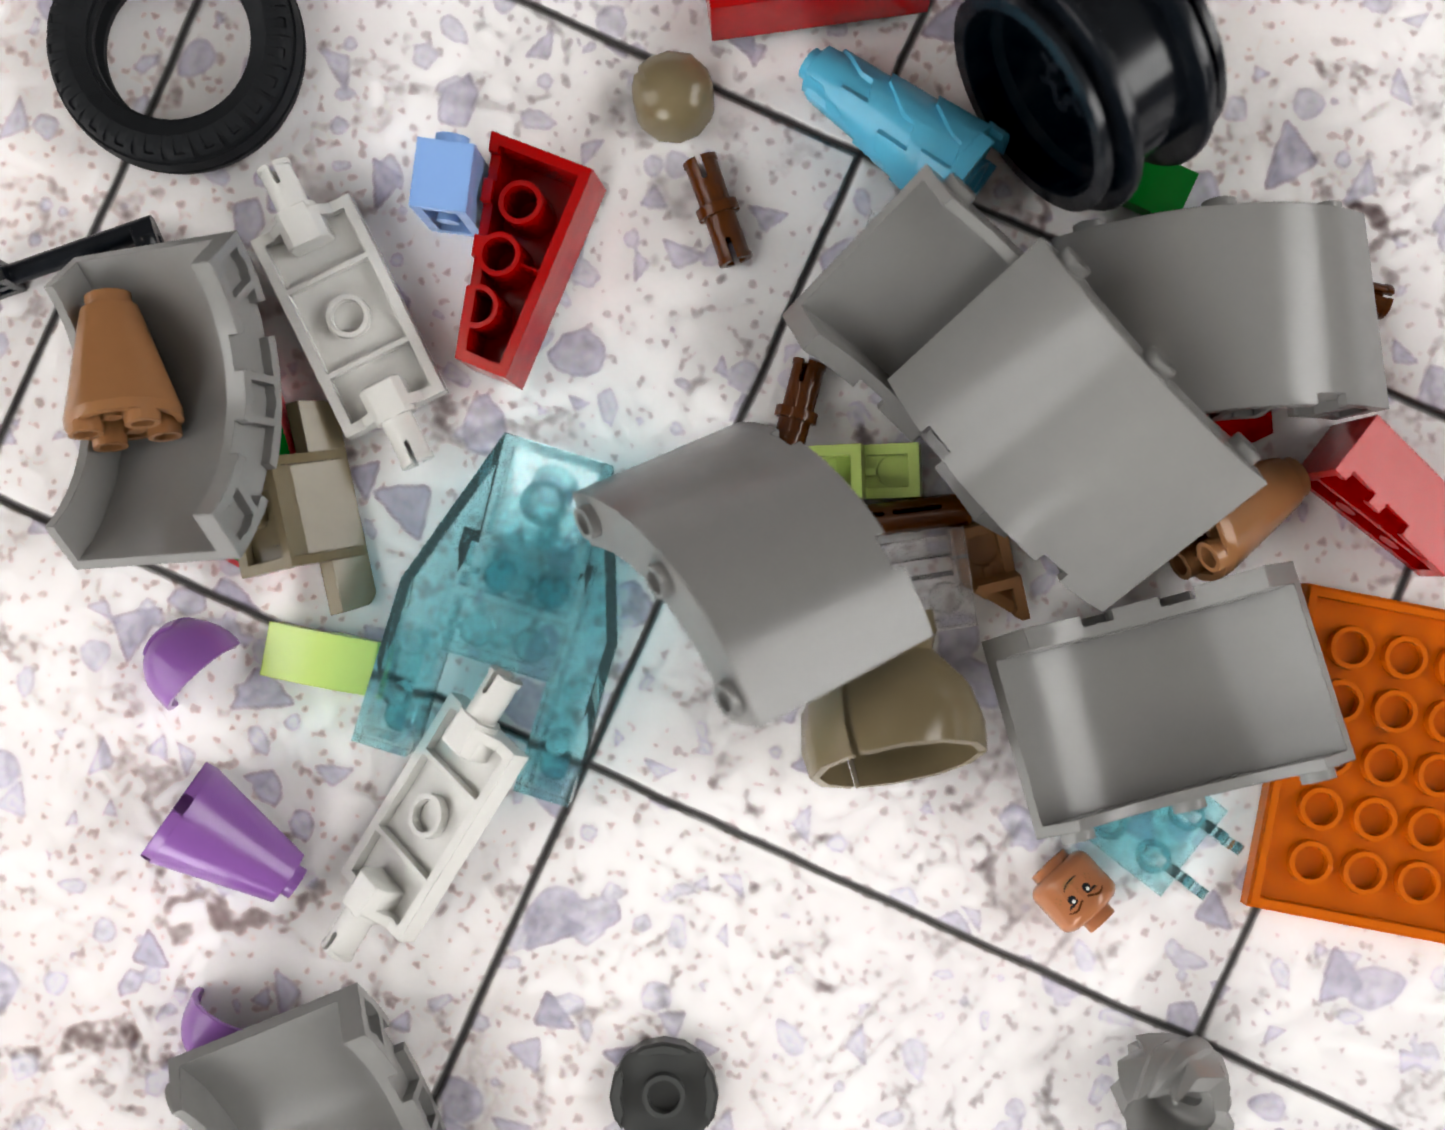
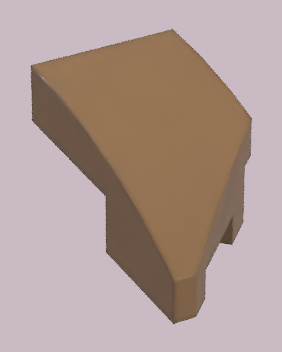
(994, 570)

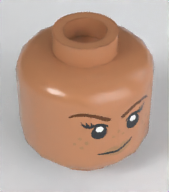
(1074, 891)

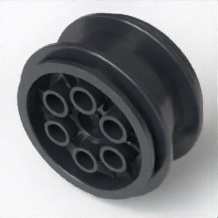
(1092, 89)

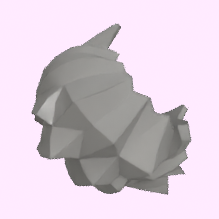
(1173, 1084)

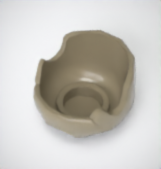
(673, 96)

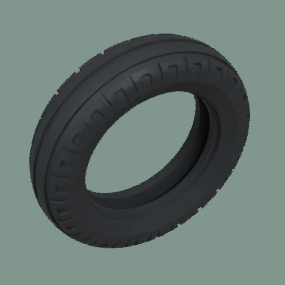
(189, 145)

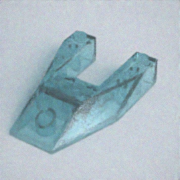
(512, 590)

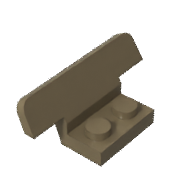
(314, 512)

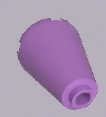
(226, 841)

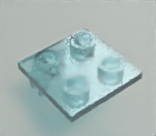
(1160, 842)

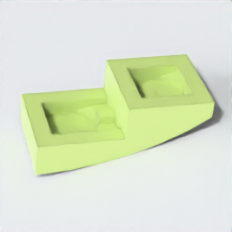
(877, 469)
(319, 657)

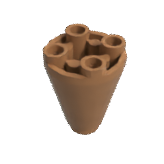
(118, 378)
(1245, 528)

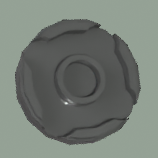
(664, 1087)

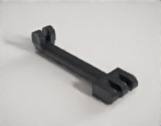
(14, 275)

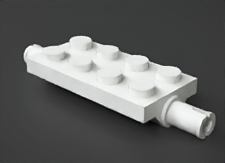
(348, 314)
(430, 818)

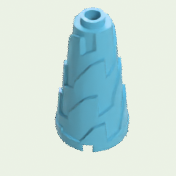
(899, 122)

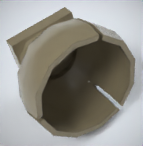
(894, 723)

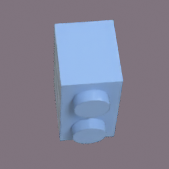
(448, 183)

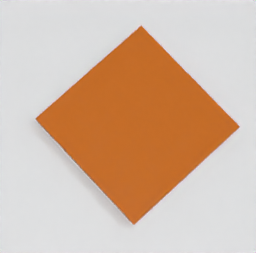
(1373, 837)

